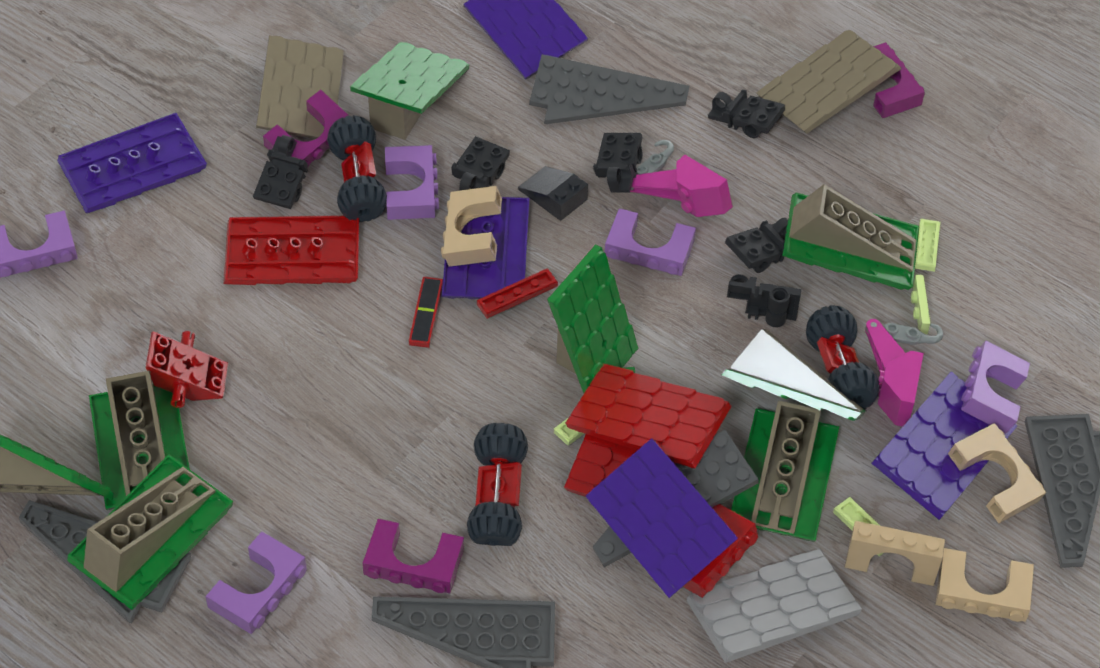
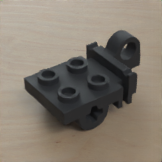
(750, 113)
(618, 160)
(480, 164)
(282, 176)
(760, 245)
(767, 300)

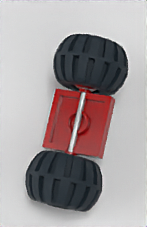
(360, 194)
(832, 334)
(494, 518)

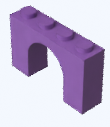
(419, 201)
(55, 250)
(668, 258)
(980, 399)
(250, 610)

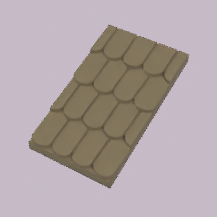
(290, 78)
(829, 80)

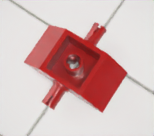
(185, 369)

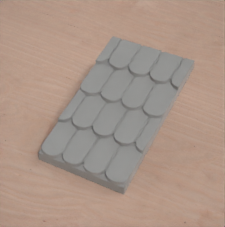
(773, 605)

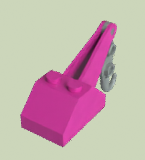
(693, 184)
(898, 369)

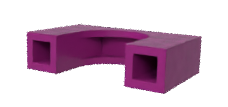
(904, 95)
(323, 110)
(435, 574)

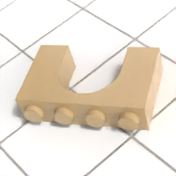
(463, 207)
(993, 446)
(872, 539)
(956, 593)

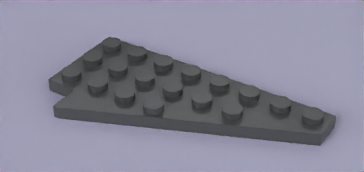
(588, 91)
(1069, 470)
(717, 478)
(64, 531)
(476, 629)

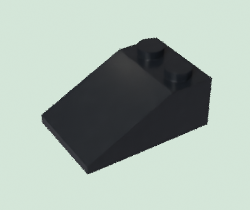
(556, 191)

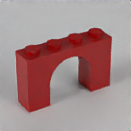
(719, 567)

